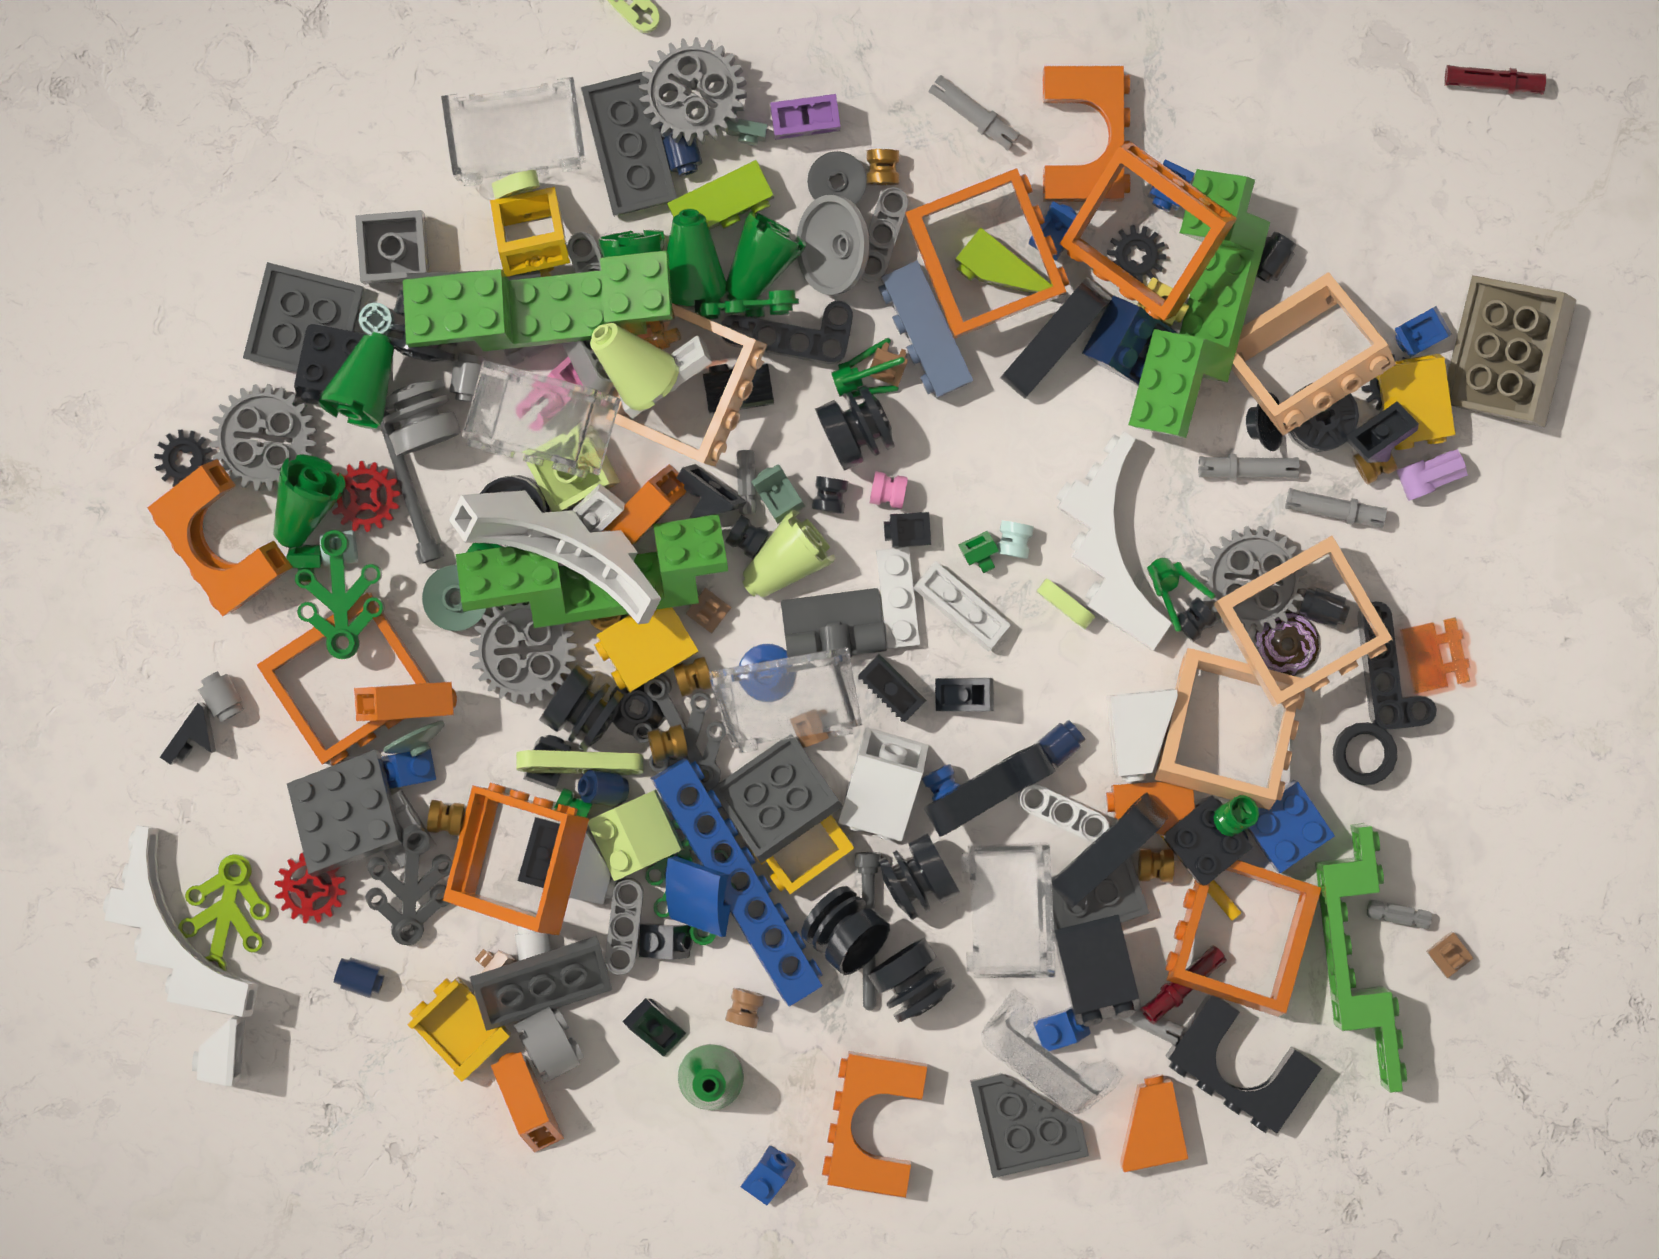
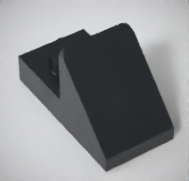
(1382, 433)
(714, 495)
(964, 694)
(195, 728)
(654, 1026)

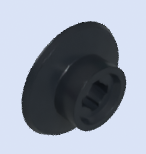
(1262, 428)
(627, 719)

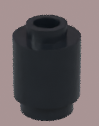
(1275, 257)
(1324, 607)

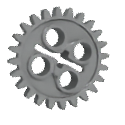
(710, 68)
(267, 408)
(1257, 549)
(525, 680)

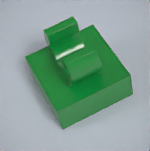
(979, 550)
(305, 558)

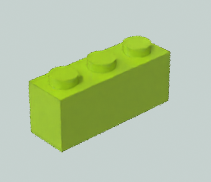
(728, 196)

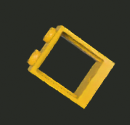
(549, 247)
(781, 879)

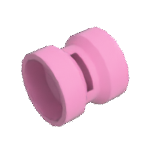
(889, 490)

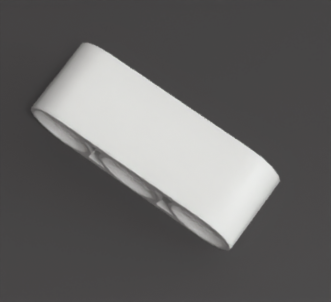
(1046, 811)

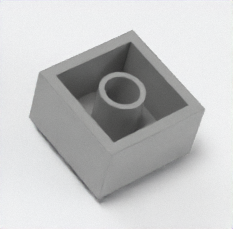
(391, 246)

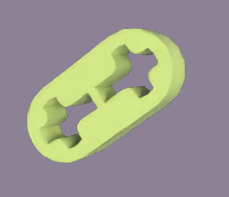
(632, 17)
(516, 184)
(1065, 604)

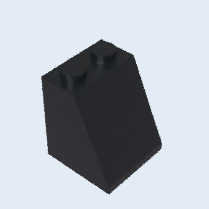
(1097, 970)

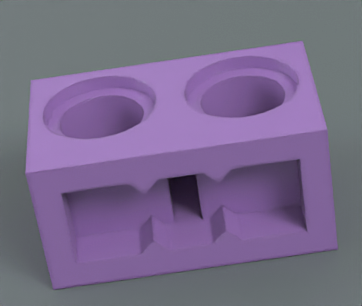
(805, 116)

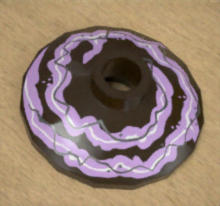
(1304, 644)

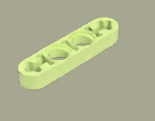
(579, 762)

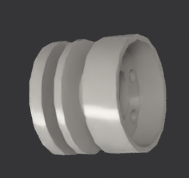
(419, 417)

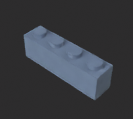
(926, 329)

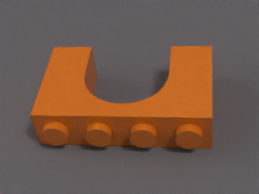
(1104, 91)
(181, 518)
(849, 1163)

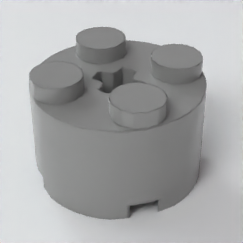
(548, 1044)

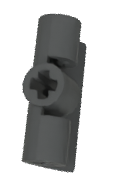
(834, 622)

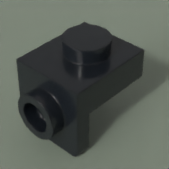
(908, 529)
(547, 743)
(665, 941)

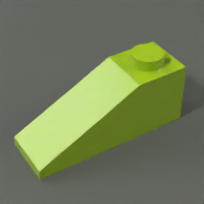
(996, 265)

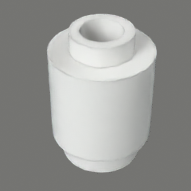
(531, 943)

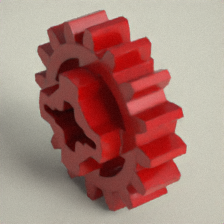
(375, 484)
(308, 902)

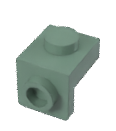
(747, 131)
(777, 492)

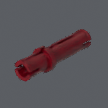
(1503, 80)
(1173, 994)

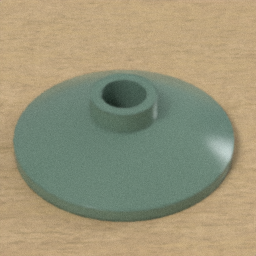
(438, 605)
(416, 741)

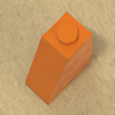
(649, 505)
(404, 701)
(1174, 799)
(526, 1101)
(1154, 1127)

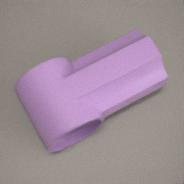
(1425, 476)

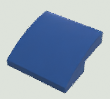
(697, 896)

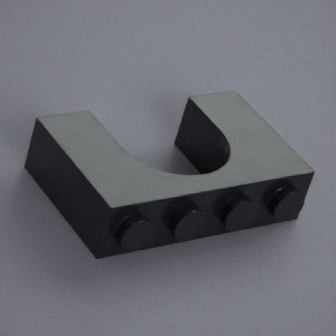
(1268, 1102)

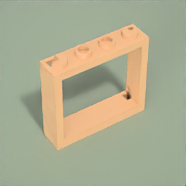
(1332, 387)
(727, 412)
(1319, 678)
(1211, 783)

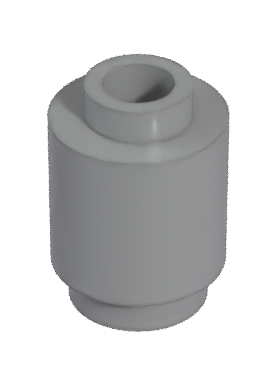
(465, 376)
(220, 696)

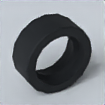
(1382, 771)

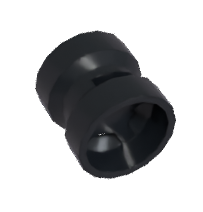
(829, 502)
(754, 540)
(1190, 625)

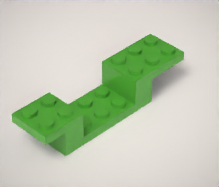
(539, 309)
(1214, 313)
(565, 596)
(1367, 1006)

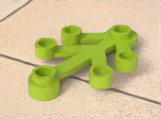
(226, 909)

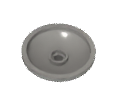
(835, 244)

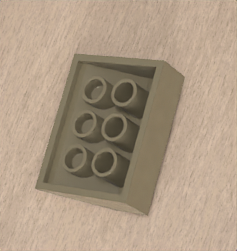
(1509, 350)

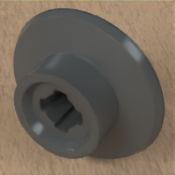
(836, 164)

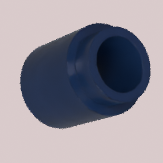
(682, 157)
(1062, 742)
(603, 788)
(359, 977)

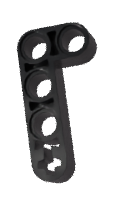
(785, 332)
(1056, 337)
(1389, 665)
(989, 788)
(1110, 850)

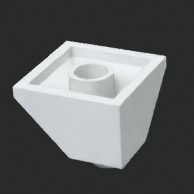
(592, 875)
(221, 1054)

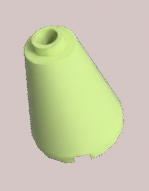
(634, 365)
(787, 556)

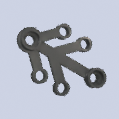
(691, 732)
(411, 889)

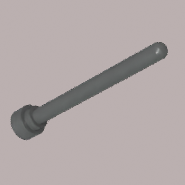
(426, 548)
(868, 865)

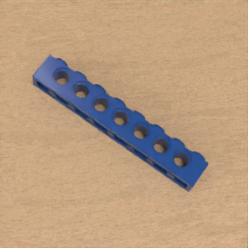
(790, 986)

